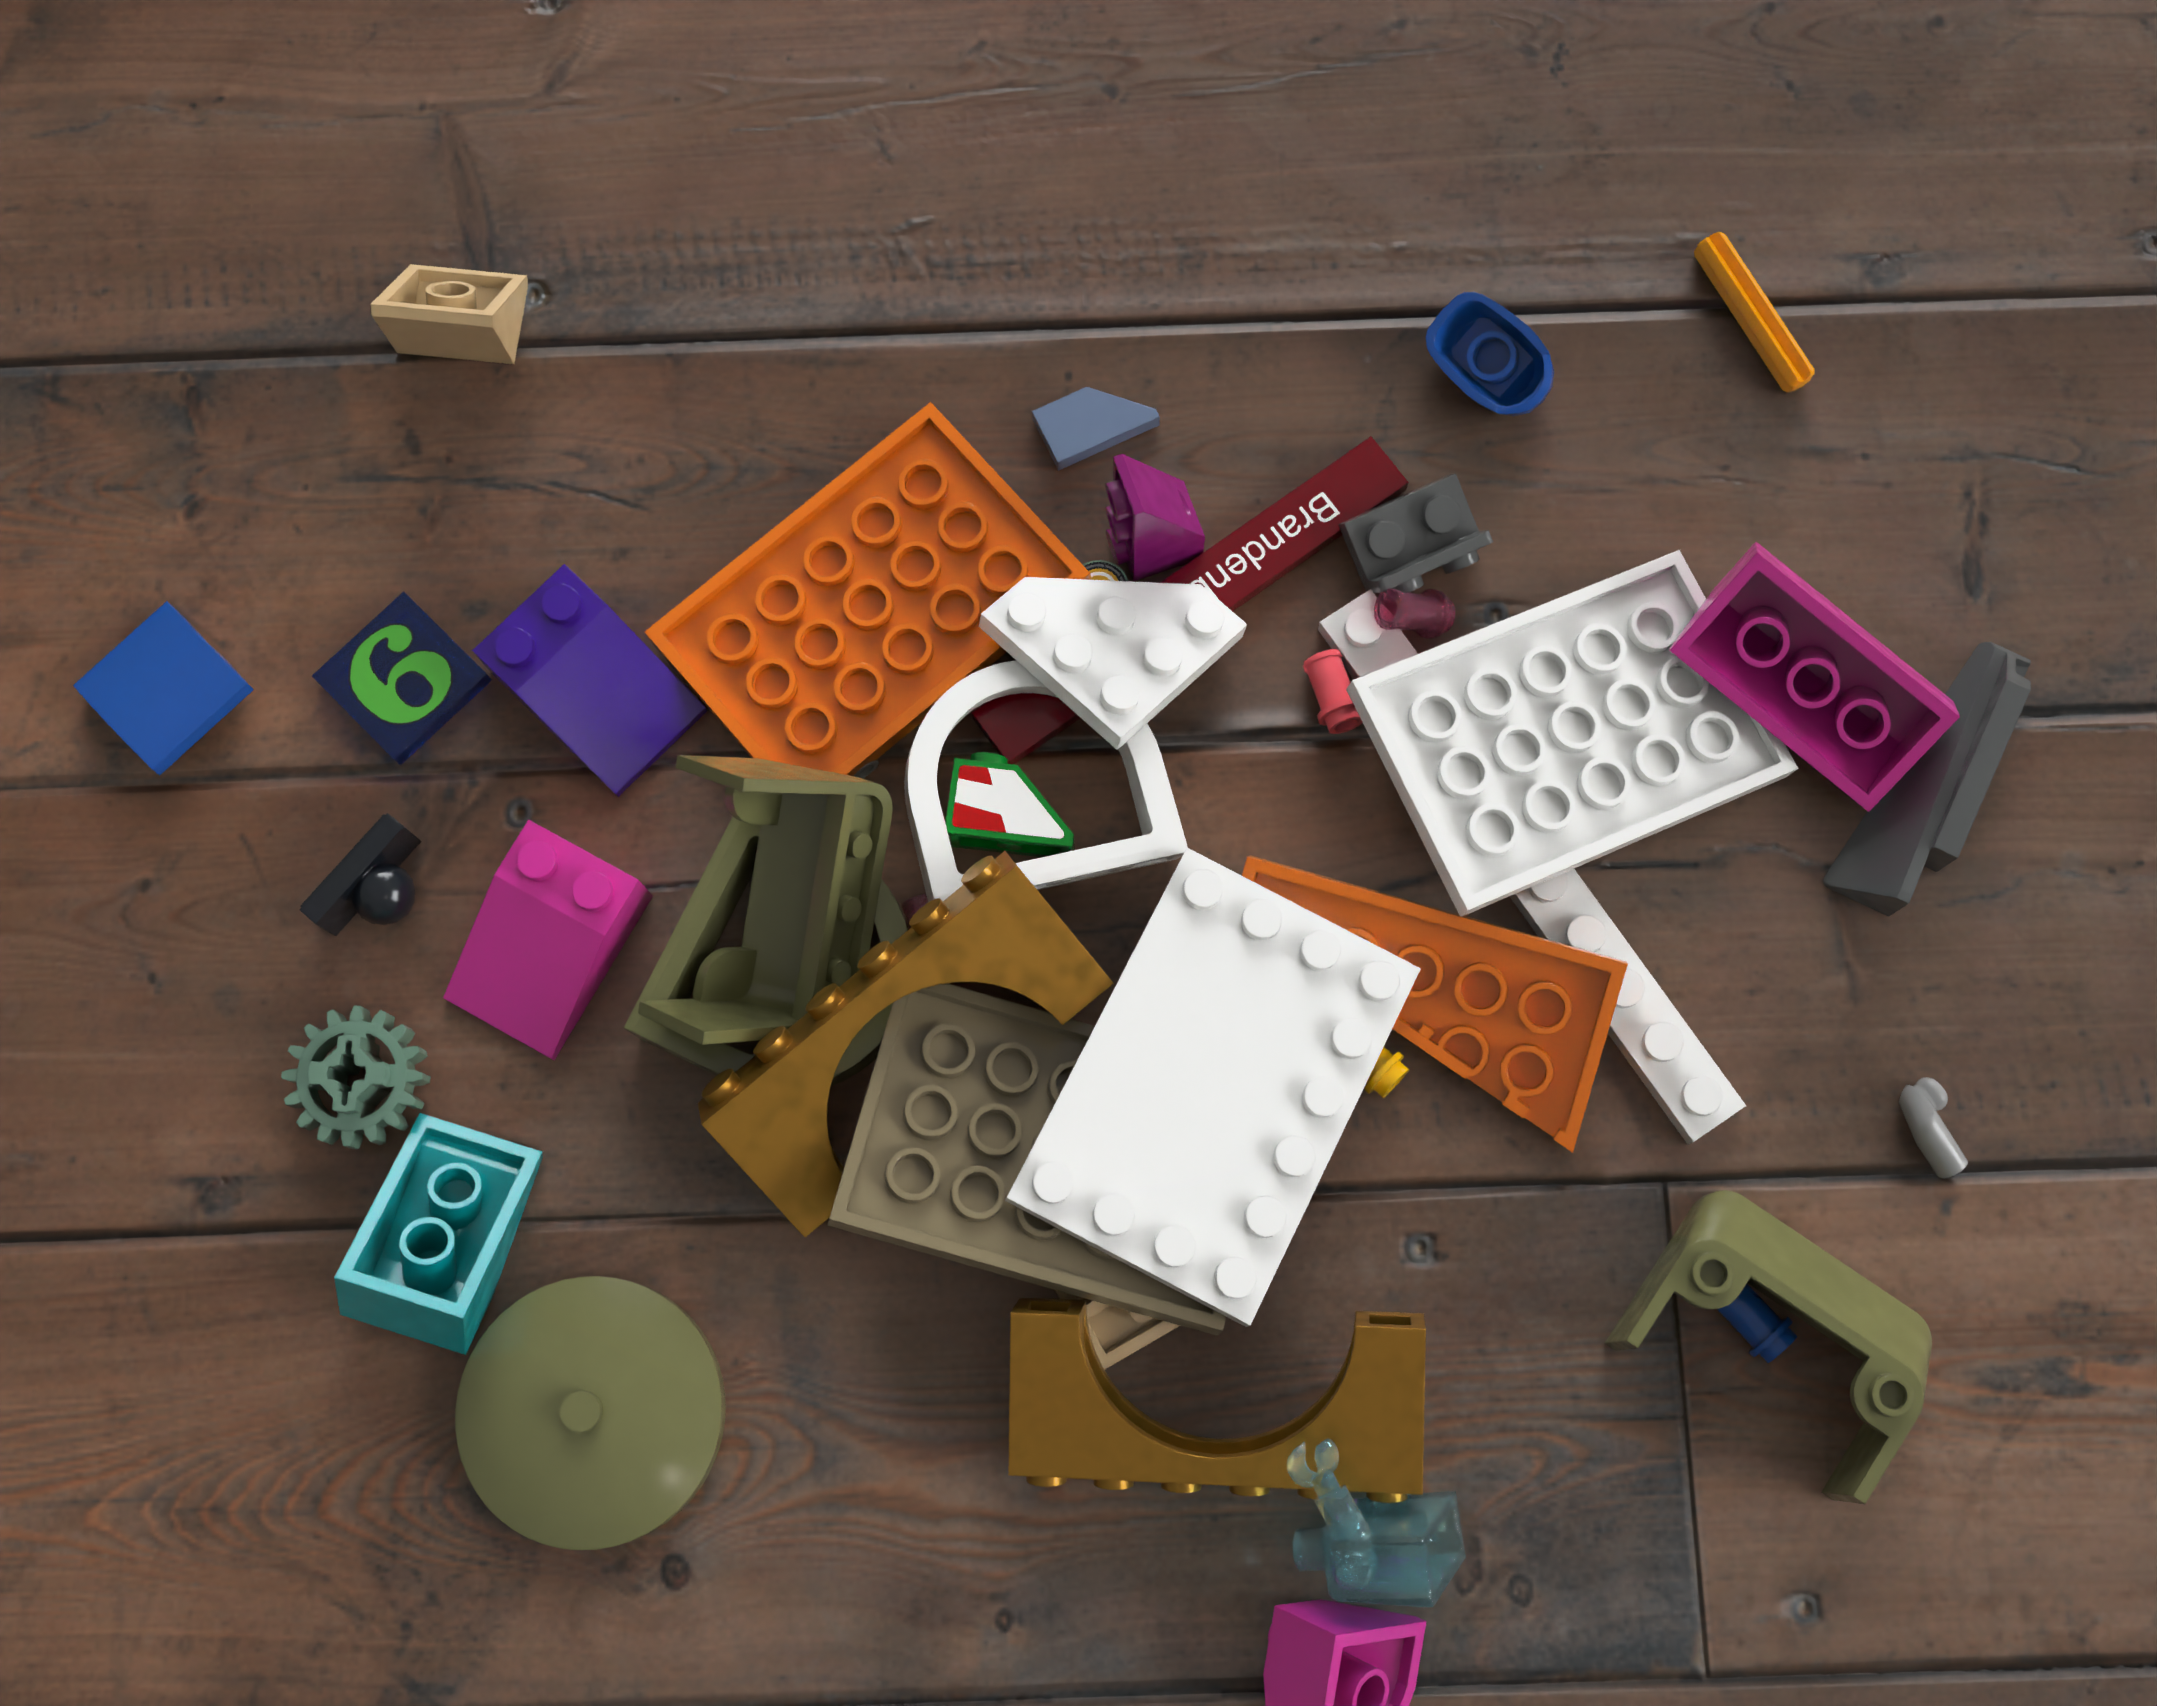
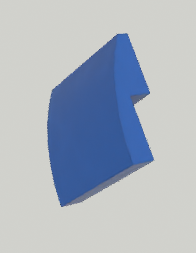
(163, 688)

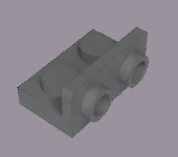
(1414, 536)

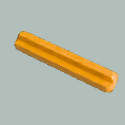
(1754, 312)

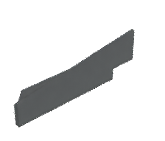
(1938, 799)

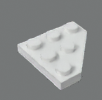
(1112, 645)

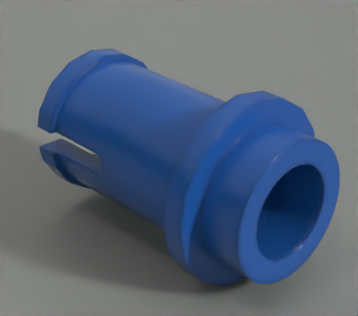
(1759, 1325)

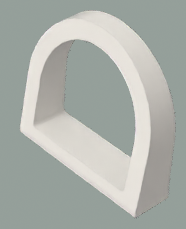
(1151, 791)

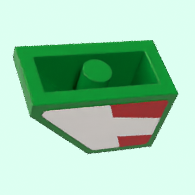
(1001, 810)

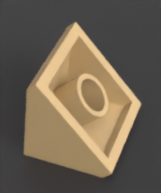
(453, 313)

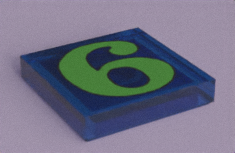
(402, 678)

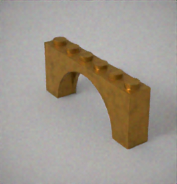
(985, 932)
(1080, 1426)

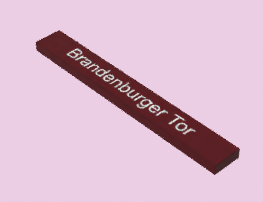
(1231, 571)

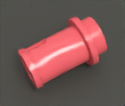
(1330, 685)

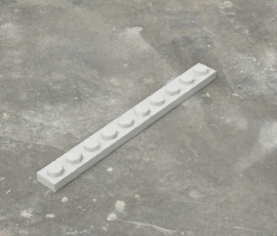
(1565, 911)

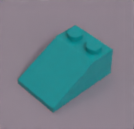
(438, 1234)

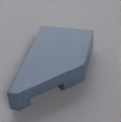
(1089, 424)

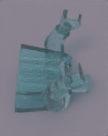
(1374, 1548)

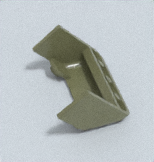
(806, 903)
(1736, 1243)

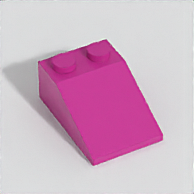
(545, 939)

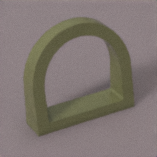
(697, 937)

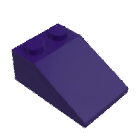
(590, 680)

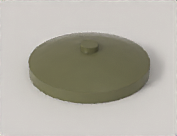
(590, 1413)

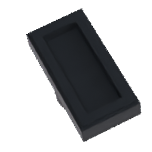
(367, 881)

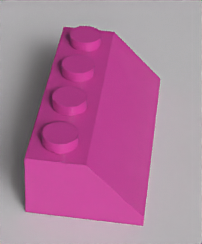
(1814, 677)

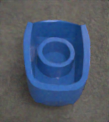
(1491, 355)

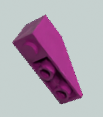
(1150, 519)

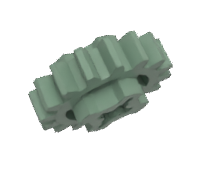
(357, 1103)

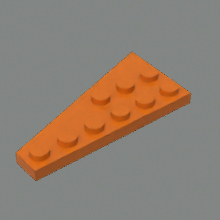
(1488, 999)

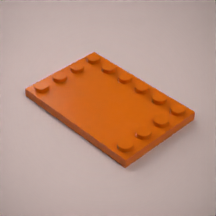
(861, 602)

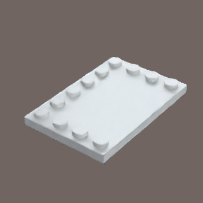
(1561, 735)
(1214, 1087)

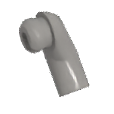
(1930, 1133)

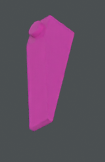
(1341, 1655)

